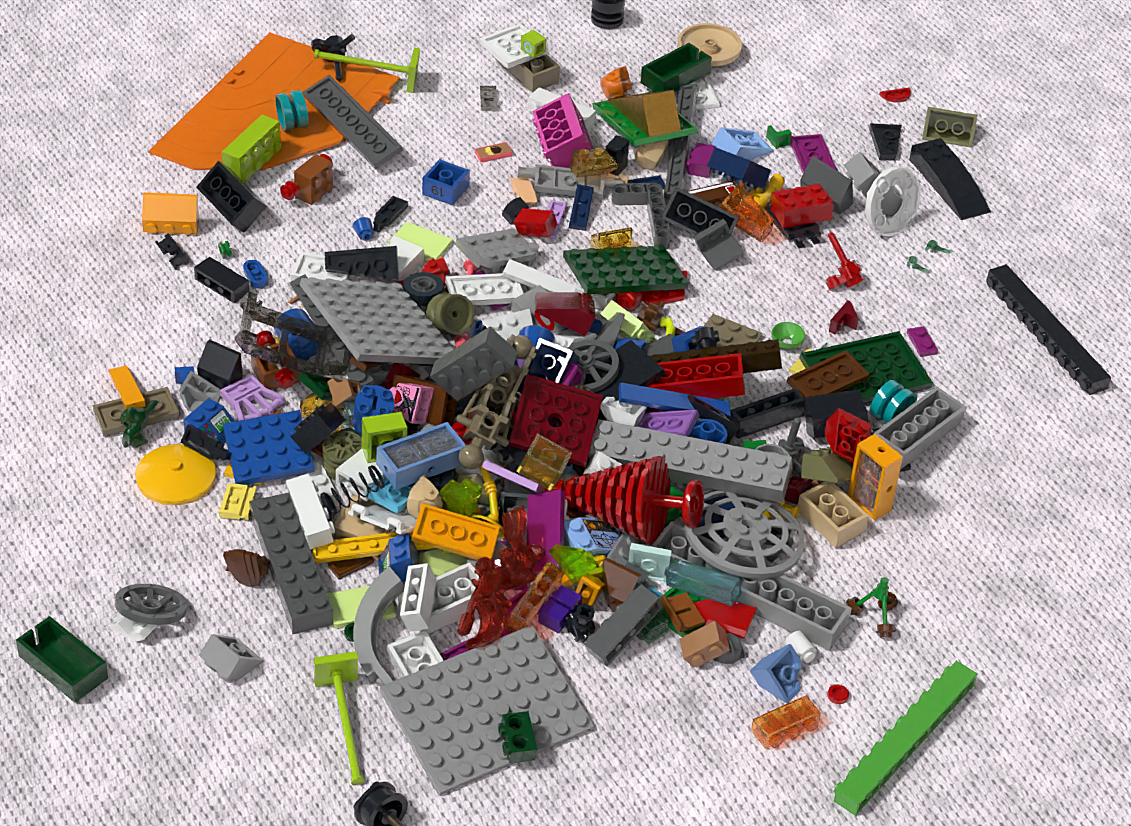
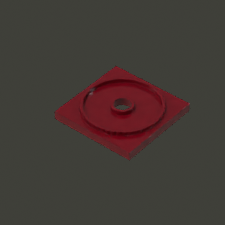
(548, 399)

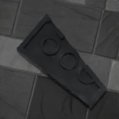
(365, 262)

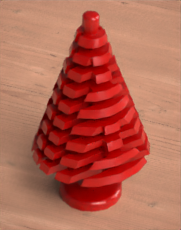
(634, 497)

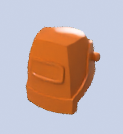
(616, 83)

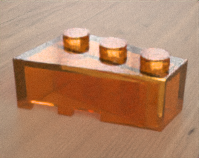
(752, 216)

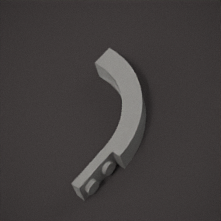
(367, 620)

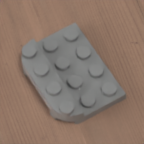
(496, 249)

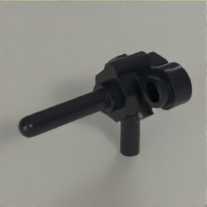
(334, 45)

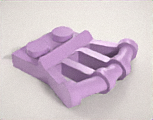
(249, 389)

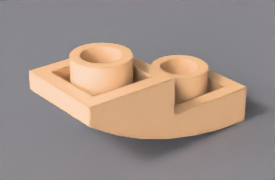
(523, 188)

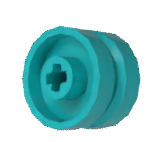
(291, 110)
(891, 401)

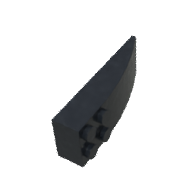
(949, 178)

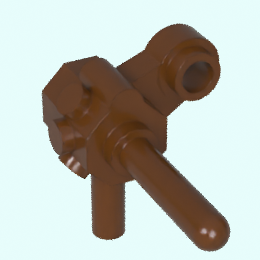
(651, 317)

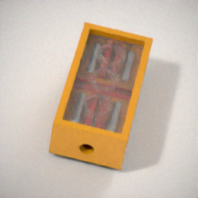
(874, 476)

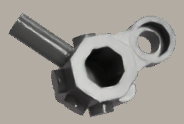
(793, 445)

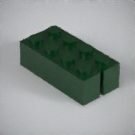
(676, 69)
(62, 659)

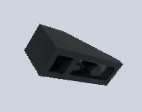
(709, 412)

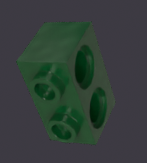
(521, 737)

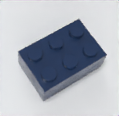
(738, 168)

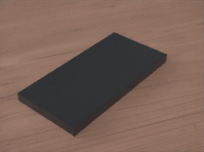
(635, 369)

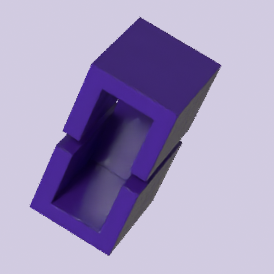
(558, 607)

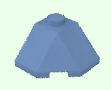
(779, 673)

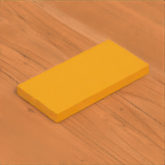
(455, 533)

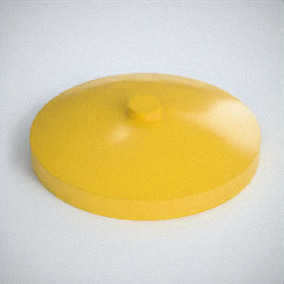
(175, 475)

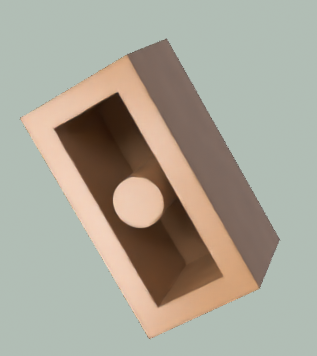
(704, 644)

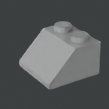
(229, 657)

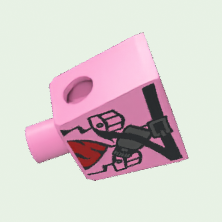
(412, 401)

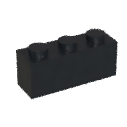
(221, 279)

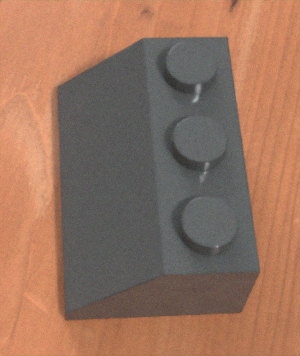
(834, 183)

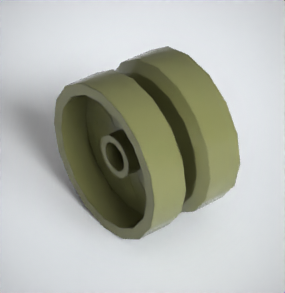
(451, 313)

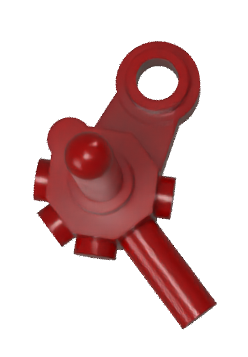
(436, 266)
(849, 270)

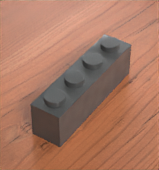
(623, 625)

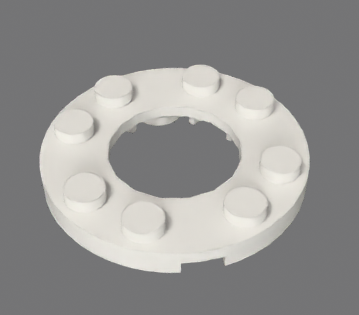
(911, 198)

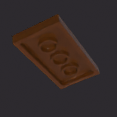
(829, 376)

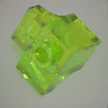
(462, 496)

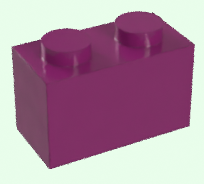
(699, 159)

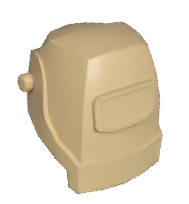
(651, 154)
(424, 493)

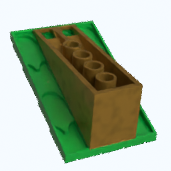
(645, 117)

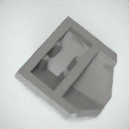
(196, 391)

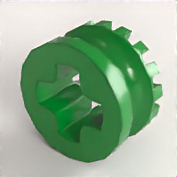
(224, 249)

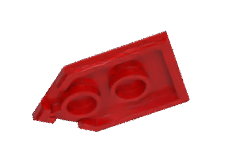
(732, 619)

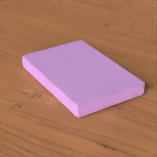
(512, 477)

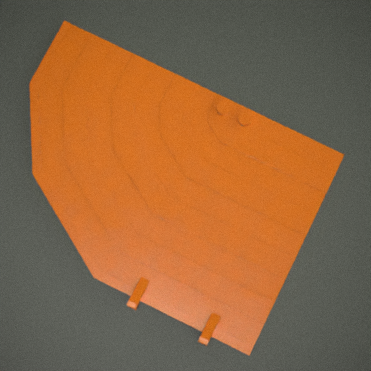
(250, 90)

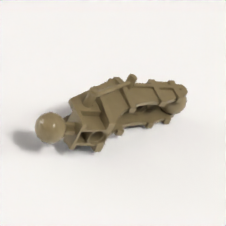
(471, 455)

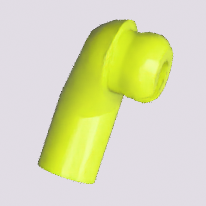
(668, 324)

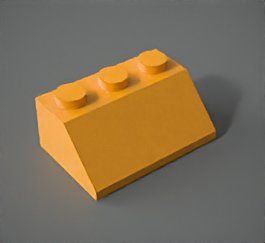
(170, 213)

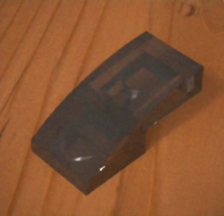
(488, 98)

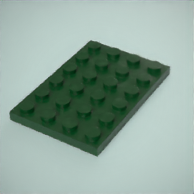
(625, 269)
(883, 357)

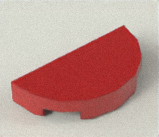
(896, 95)

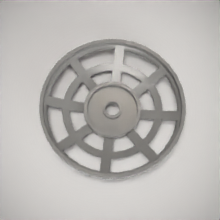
(758, 533)

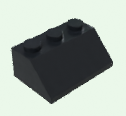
(821, 407)

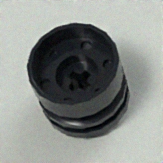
(607, 13)

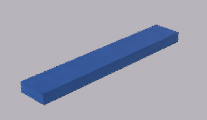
(664, 399)

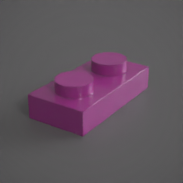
(922, 341)

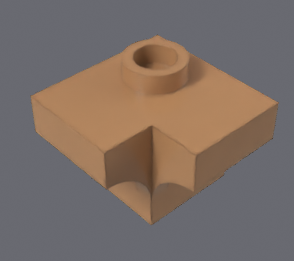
(343, 390)

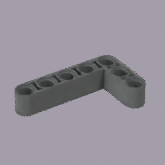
(652, 196)

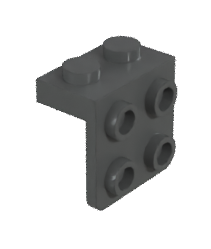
(718, 245)

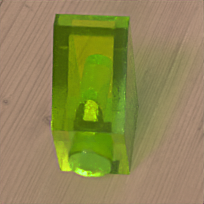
(573, 561)

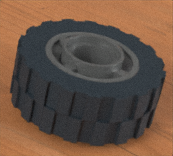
(423, 287)

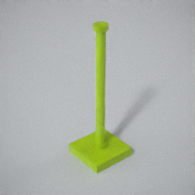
(410, 70)
(336, 670)

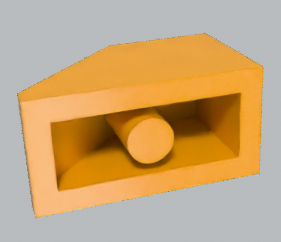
(590, 589)

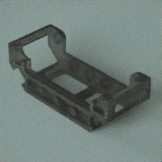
(287, 324)

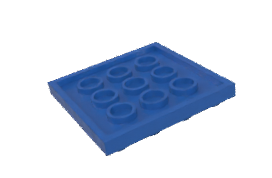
(264, 448)

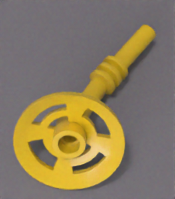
(491, 491)

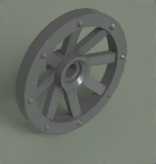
(589, 362)
(151, 610)

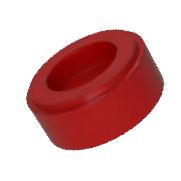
(838, 694)

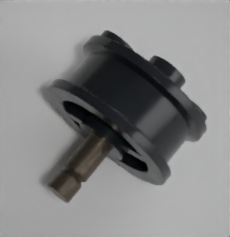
(381, 806)

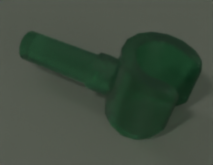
(934, 245)
(913, 260)

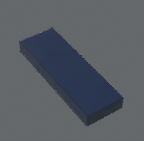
(581, 207)

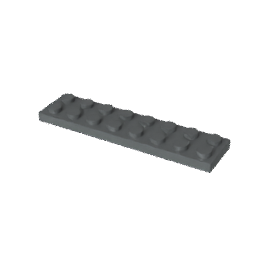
(352, 121)

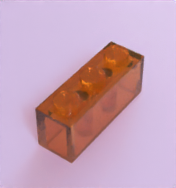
(786, 722)

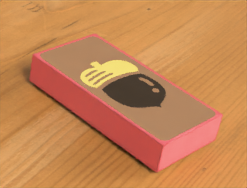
(493, 152)

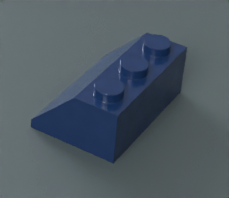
(550, 362)

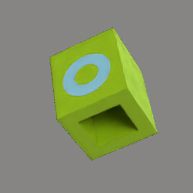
(533, 43)

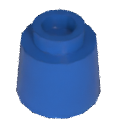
(363, 228)

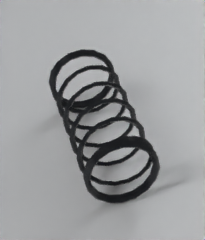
(333, 507)

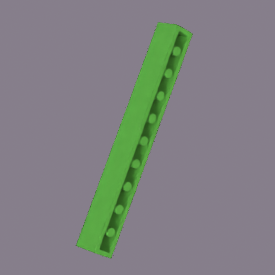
(904, 738)

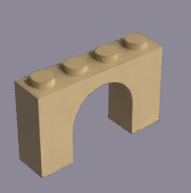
(352, 526)

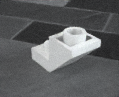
(129, 628)

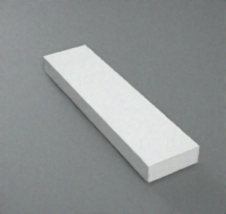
(533, 278)

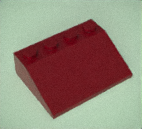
(568, 309)

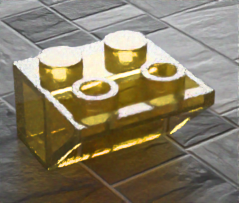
(592, 162)
(612, 238)

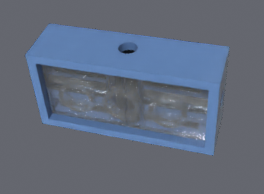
(419, 454)

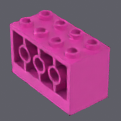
(561, 130)

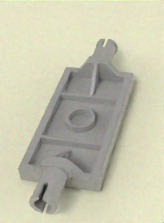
(563, 181)

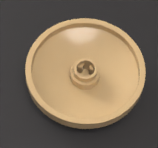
(714, 40)

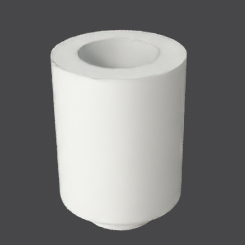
(802, 646)

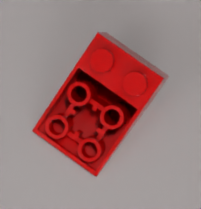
(845, 432)

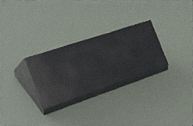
(694, 213)

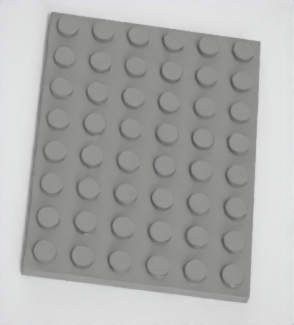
(377, 321)
(456, 707)

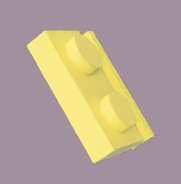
(236, 501)

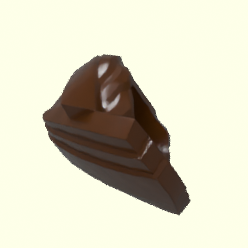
(246, 566)

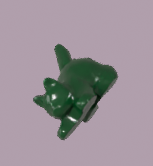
(134, 420)

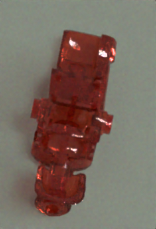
(495, 577)

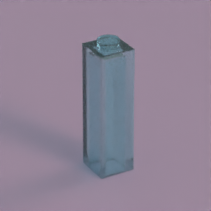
(703, 581)

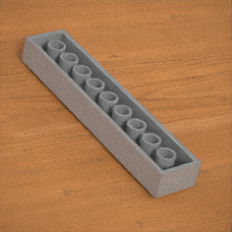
(689, 458)
(776, 598)

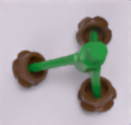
(886, 601)

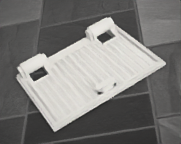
(385, 518)

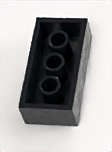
(231, 196)

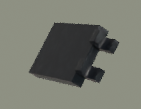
(799, 232)

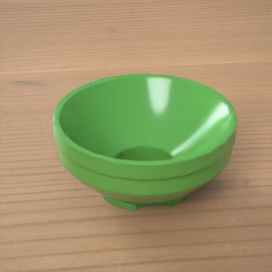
(790, 331)

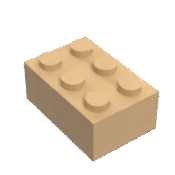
(832, 513)

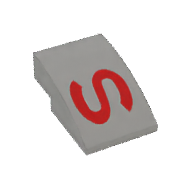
(527, 301)

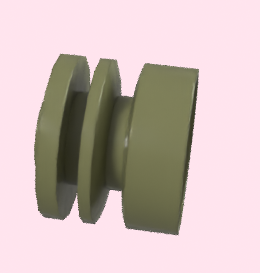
(338, 449)

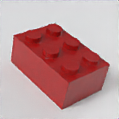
(801, 205)

